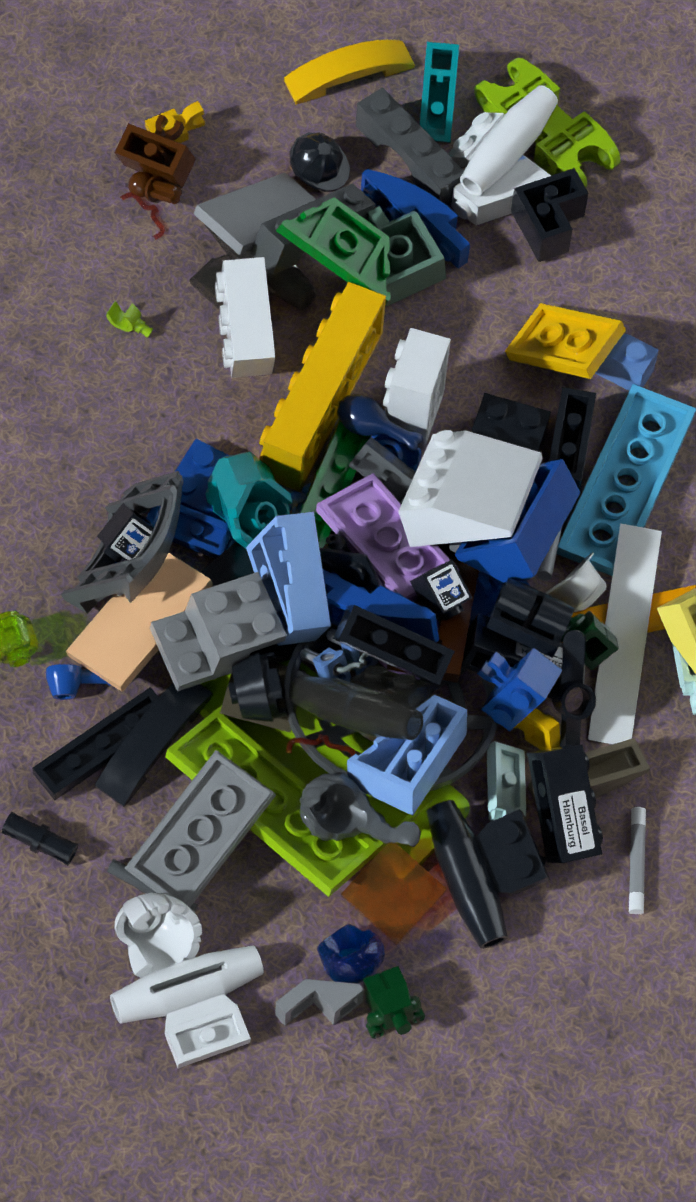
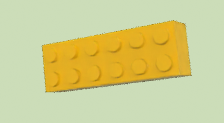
(327, 377)

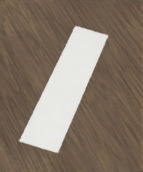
(628, 620)

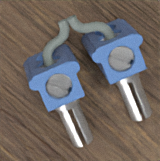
(338, 663)

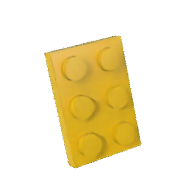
(565, 340)

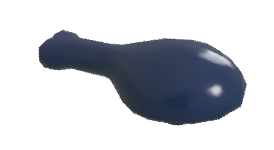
(367, 417)

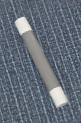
(637, 860)

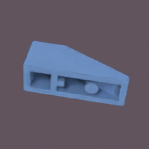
(629, 362)

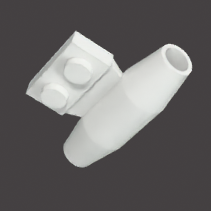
(501, 139)
(195, 1002)

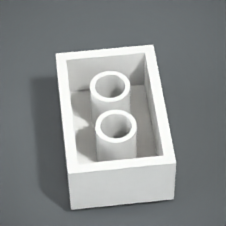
(245, 317)
(417, 382)

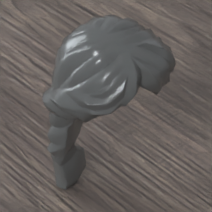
(339, 810)

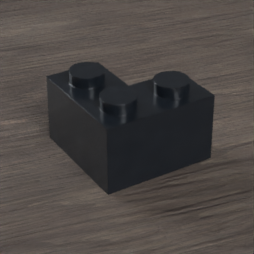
(546, 209)

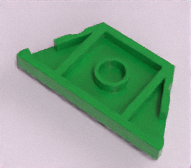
(342, 244)

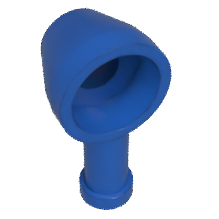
(66, 679)

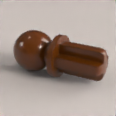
(153, 188)

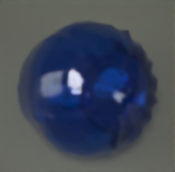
(351, 954)

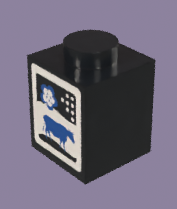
(125, 534)
(442, 590)

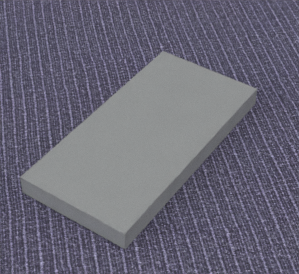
(240, 213)
(200, 830)

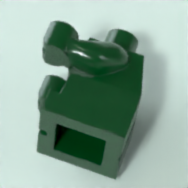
(599, 639)
(390, 1003)

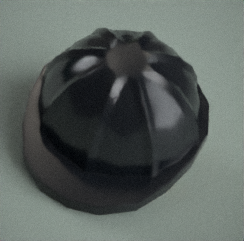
(319, 162)

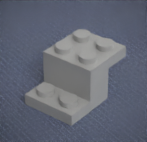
(217, 631)

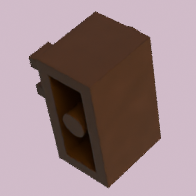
(156, 152)

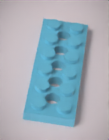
(616, 460)

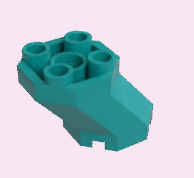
(246, 495)

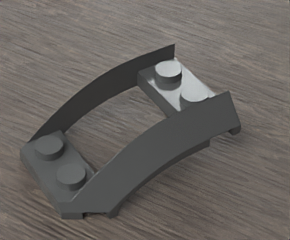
(130, 577)

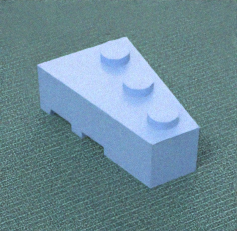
(292, 573)
(405, 770)

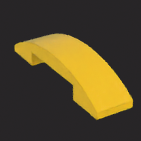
(347, 65)

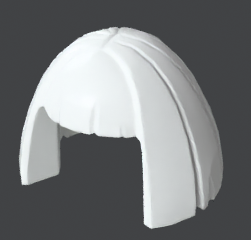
(157, 932)

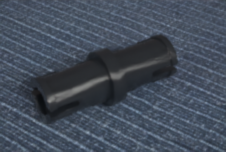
(39, 838)

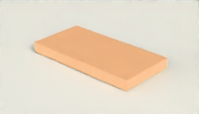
(120, 637)

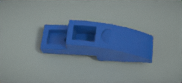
(400, 197)
(380, 602)

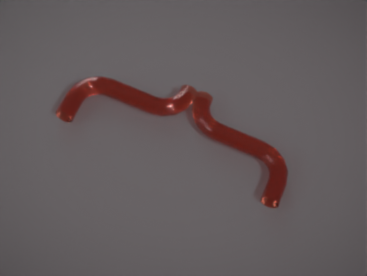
(154, 210)
(318, 741)

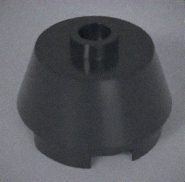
(257, 688)

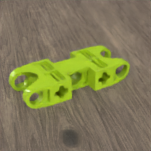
(563, 140)

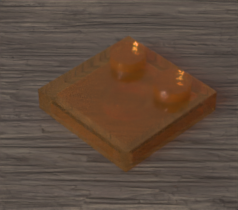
(394, 892)

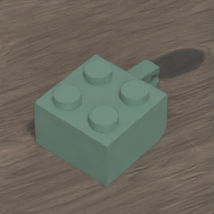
(412, 254)

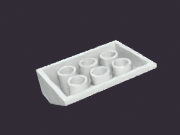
(467, 489)

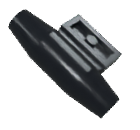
(482, 866)

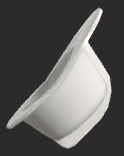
(580, 587)

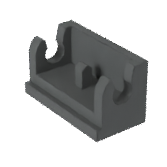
(386, 466)

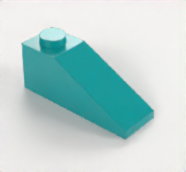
(439, 90)

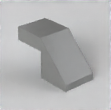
(331, 997)

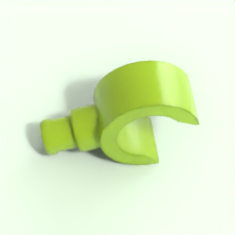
(128, 321)

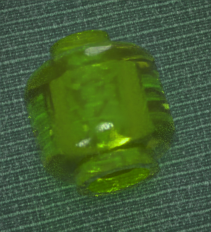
(17, 639)

